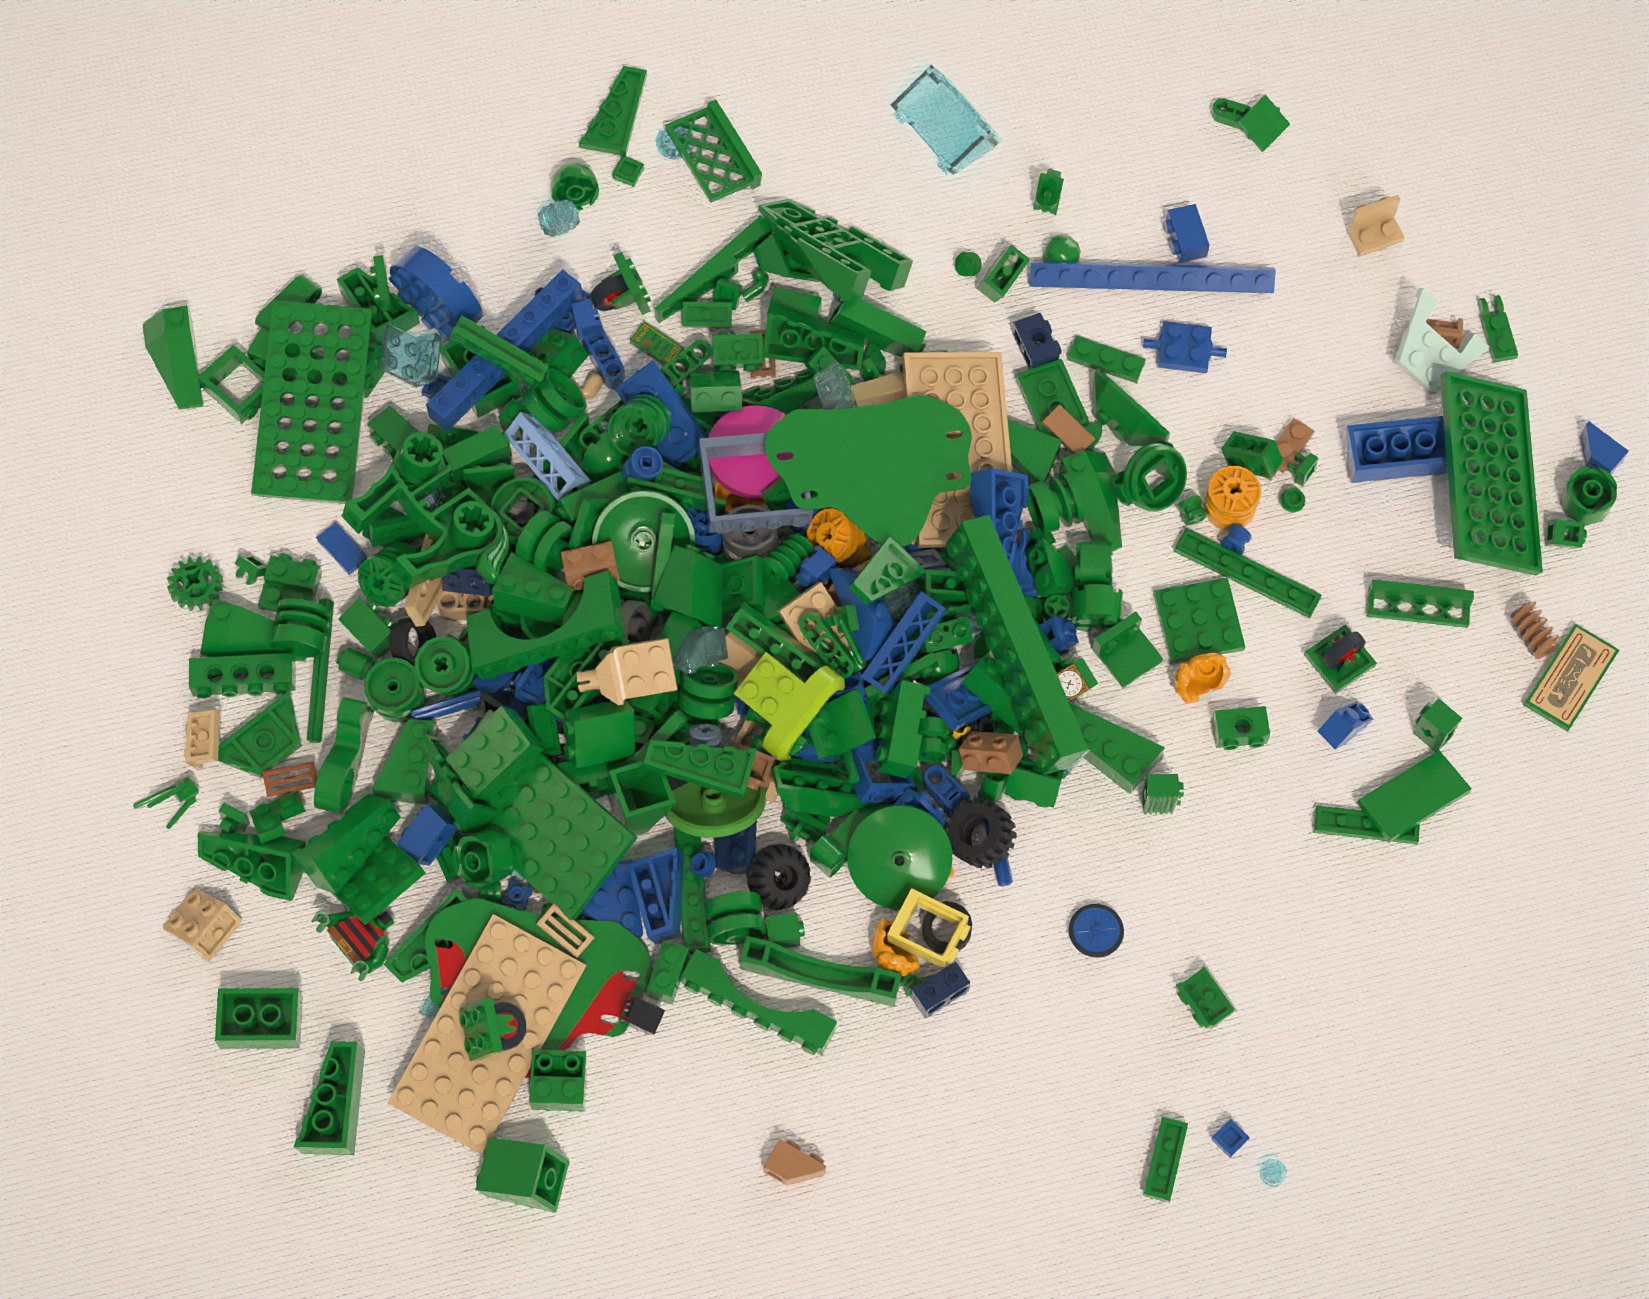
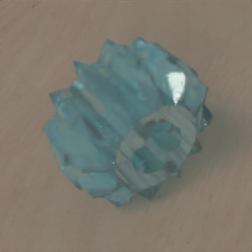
(558, 218)

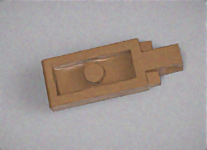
(1292, 442)

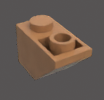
(791, 1165)

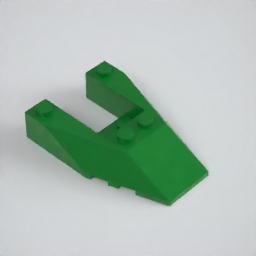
(833, 254)

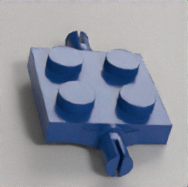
(1185, 347)

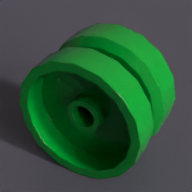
(555, 401)
(544, 541)
(431, 665)
(394, 689)
(709, 692)
(734, 918)

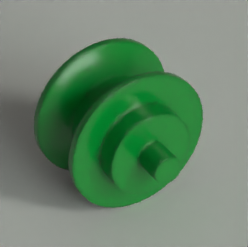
(968, 264)

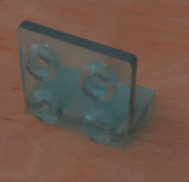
(410, 357)

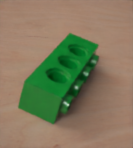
(230, 667)

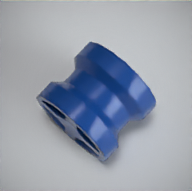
(1236, 538)

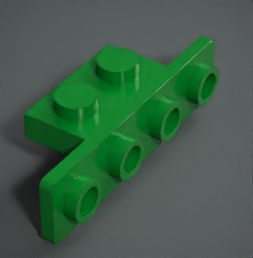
(681, 486)

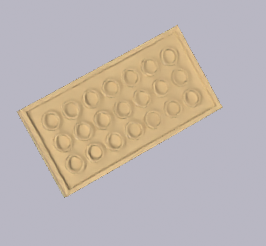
(976, 388)
(472, 1096)

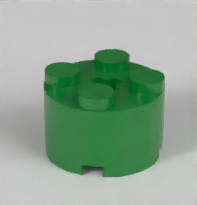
(1589, 495)
(1093, 563)
(1096, 607)
(483, 858)

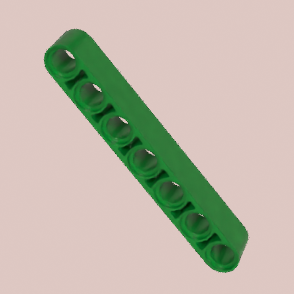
(686, 358)

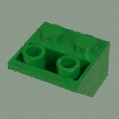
(558, 1080)

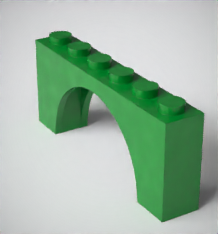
(594, 621)

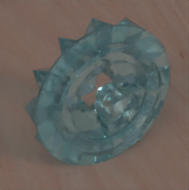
(668, 149)

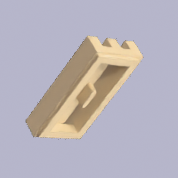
(582, 945)

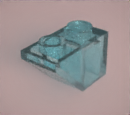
(701, 648)

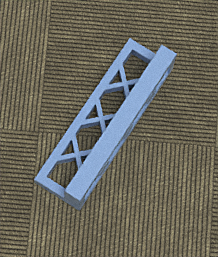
(552, 450)

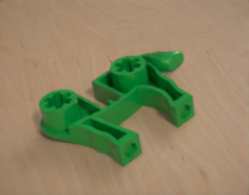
(463, 527)

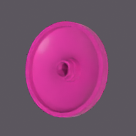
(748, 474)

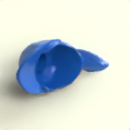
(1021, 565)

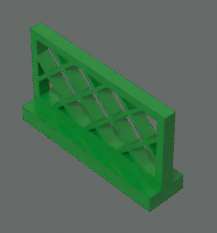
(728, 139)

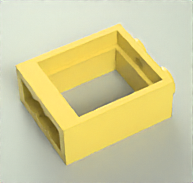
(917, 899)

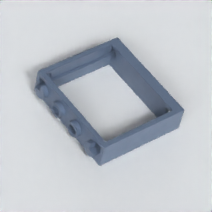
(740, 446)

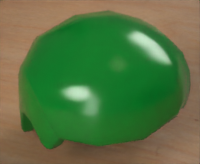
(1061, 249)

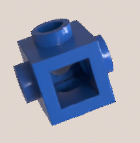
(1060, 634)

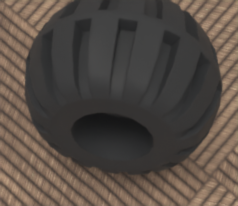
(791, 884)

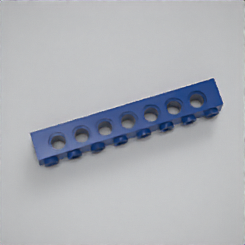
(523, 332)

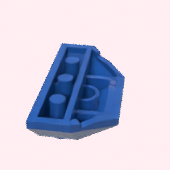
(874, 619)

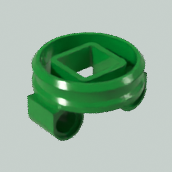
(1132, 486)
(510, 493)

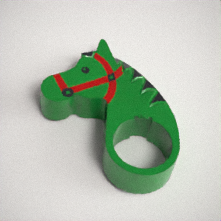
(342, 764)

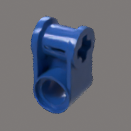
(948, 792)

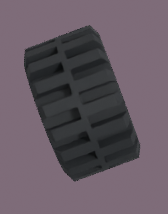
(997, 842)

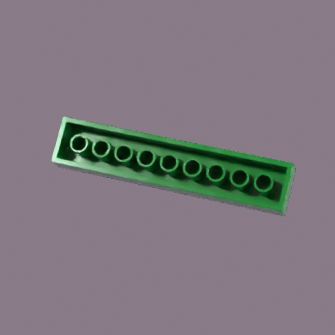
(1016, 645)

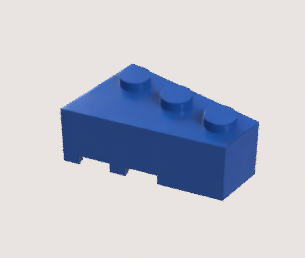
(659, 893)

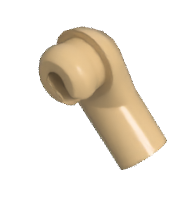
(592, 385)

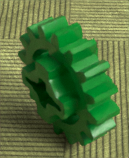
(195, 583)

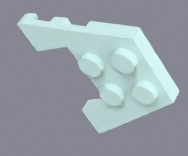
(1426, 353)

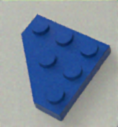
(617, 901)

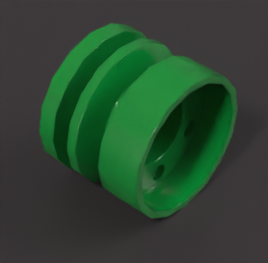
(639, 423)
(1055, 503)
(378, 580)
(300, 628)

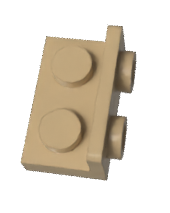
(202, 738)

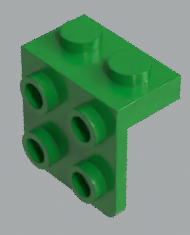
(560, 351)

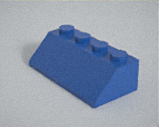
(1396, 449)

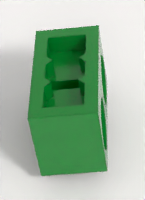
(1253, 453)

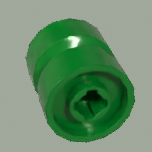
(933, 747)

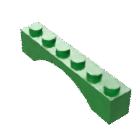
(853, 981)
(806, 1028)

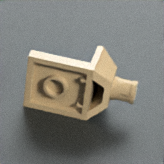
(632, 671)

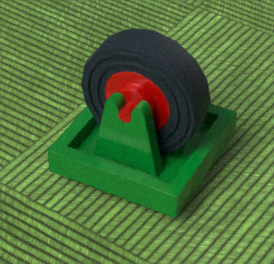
(621, 288)
(1341, 658)
(491, 1027)

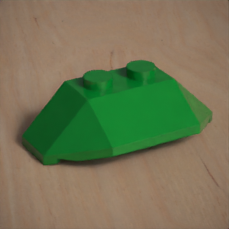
(1123, 414)
(561, 679)
(815, 788)

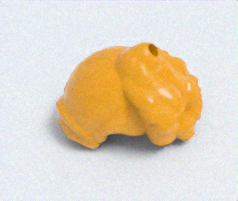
(1201, 675)
(889, 955)

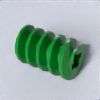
(786, 558)

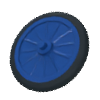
(1096, 930)

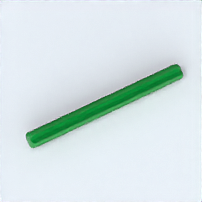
(319, 685)

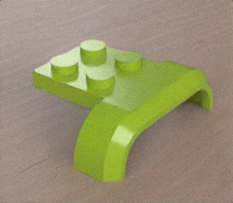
(786, 700)

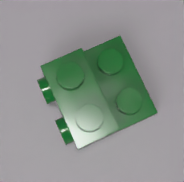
(288, 580)

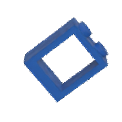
(876, 792)

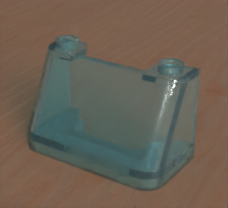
(945, 120)

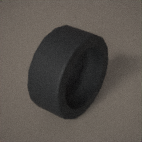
(399, 635)
(932, 941)

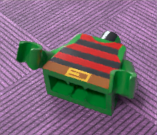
(361, 944)

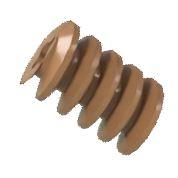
(1534, 630)

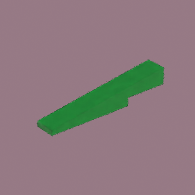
(722, 265)

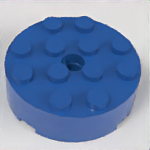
(430, 288)

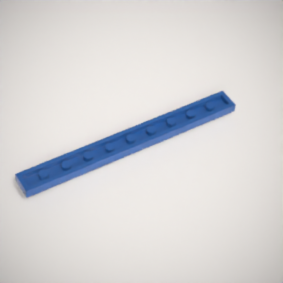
(1152, 277)

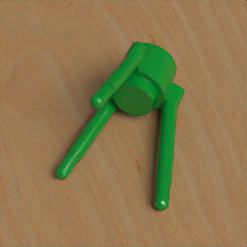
(854, 650)
(182, 790)

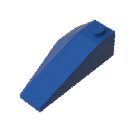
(1003, 498)

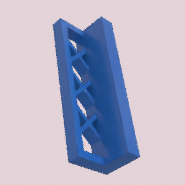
(900, 639)

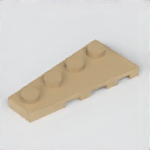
(425, 595)

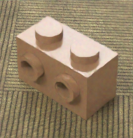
(991, 752)

